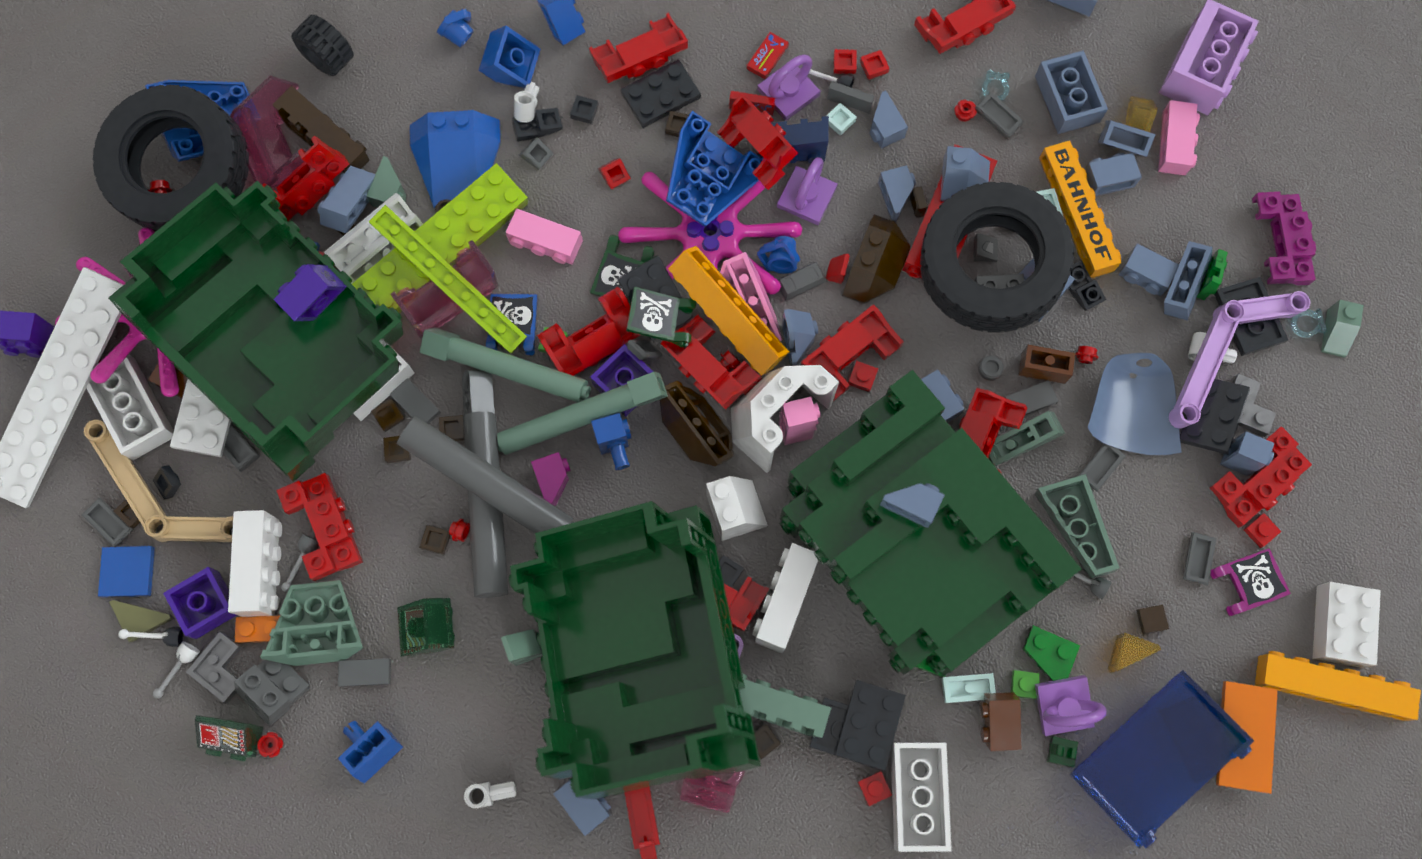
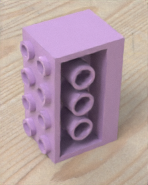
(1210, 57)

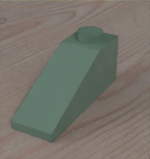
(1028, 437)

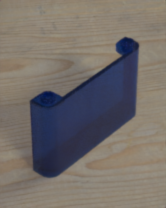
(1161, 758)

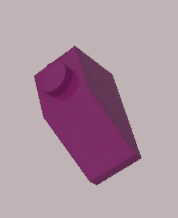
(551, 476)

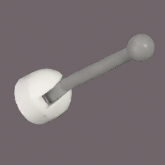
(185, 653)

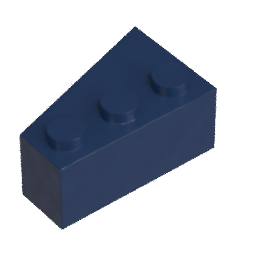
(807, 138)

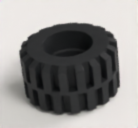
(322, 45)

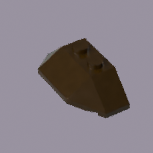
(877, 261)
(695, 425)

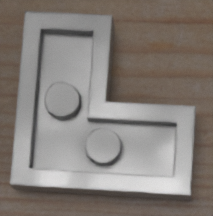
(1253, 416)
(210, 667)

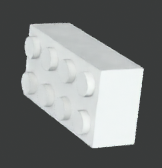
(131, 410)
(254, 564)
(788, 594)
(920, 797)

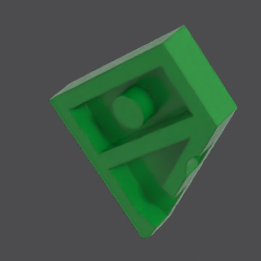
(1214, 274)
(1051, 653)

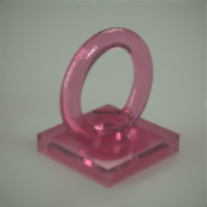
(711, 791)

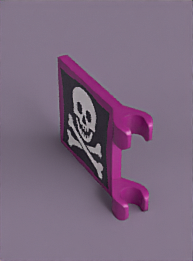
(1255, 579)

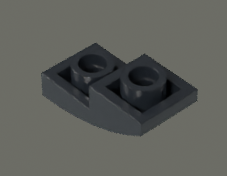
(1084, 289)

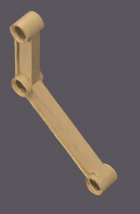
(143, 501)

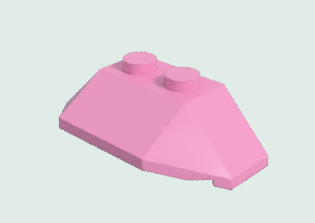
(746, 281)

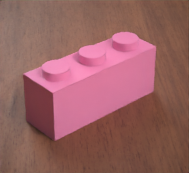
(1178, 138)
(544, 237)
(798, 420)

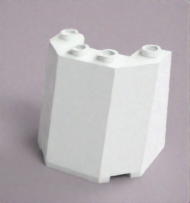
(751, 414)

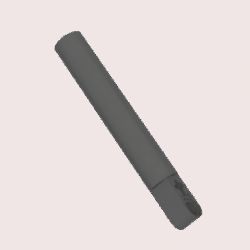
(480, 477)
(485, 520)

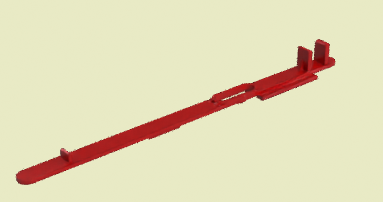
(642, 822)

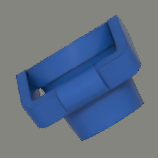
(456, 27)
(782, 257)

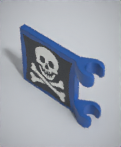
(522, 312)

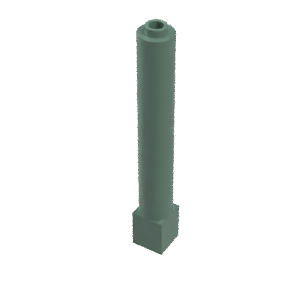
(450, 346)
(634, 393)

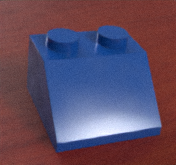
(509, 58)

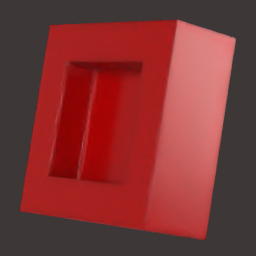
(845, 61)
(874, 64)
(863, 376)
(1262, 530)
(874, 788)

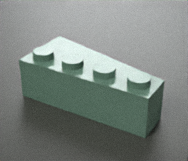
(1080, 523)
(784, 708)

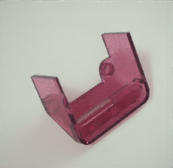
(268, 151)
(431, 307)

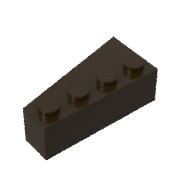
(307, 121)

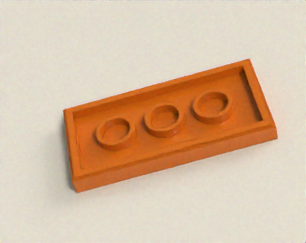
(1255, 713)

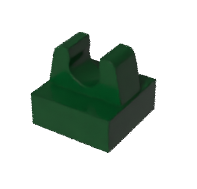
(1062, 751)

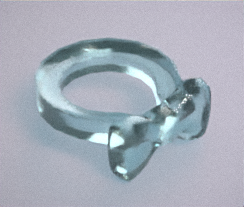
(1003, 77)
(1315, 314)

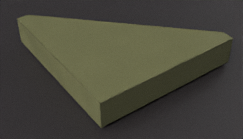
(138, 618)

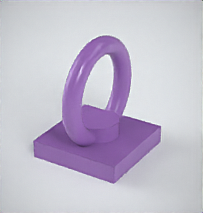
(791, 87)
(807, 193)
(1067, 705)

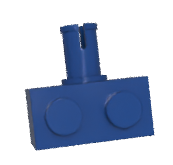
(562, 19)
(613, 436)
(369, 750)

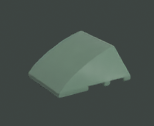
(314, 626)

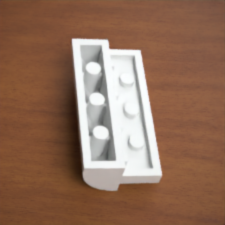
(365, 245)

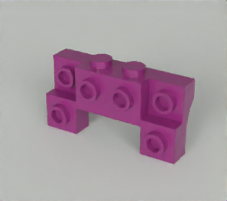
(1291, 238)

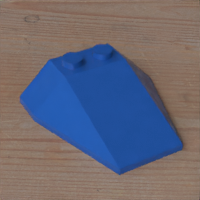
(453, 150)

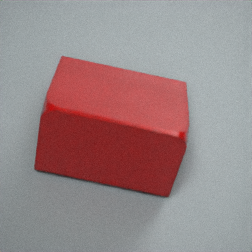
(614, 173)
(837, 268)

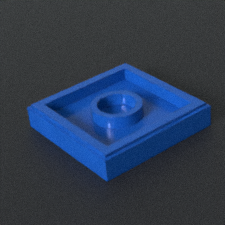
(126, 571)

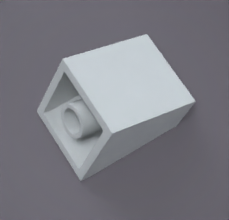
(735, 506)

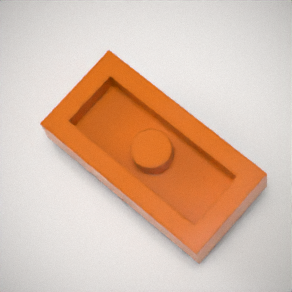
(254, 628)

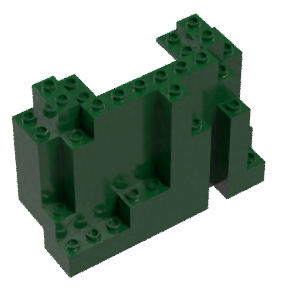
(208, 304)
(932, 587)
(635, 652)

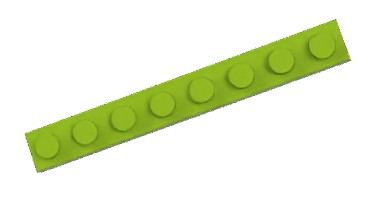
(447, 279)

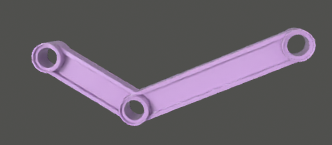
(1217, 342)

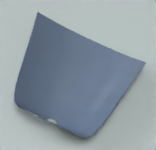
(1137, 410)

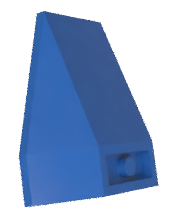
(186, 142)
(708, 172)

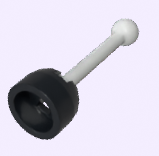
(846, 80)
(171, 637)

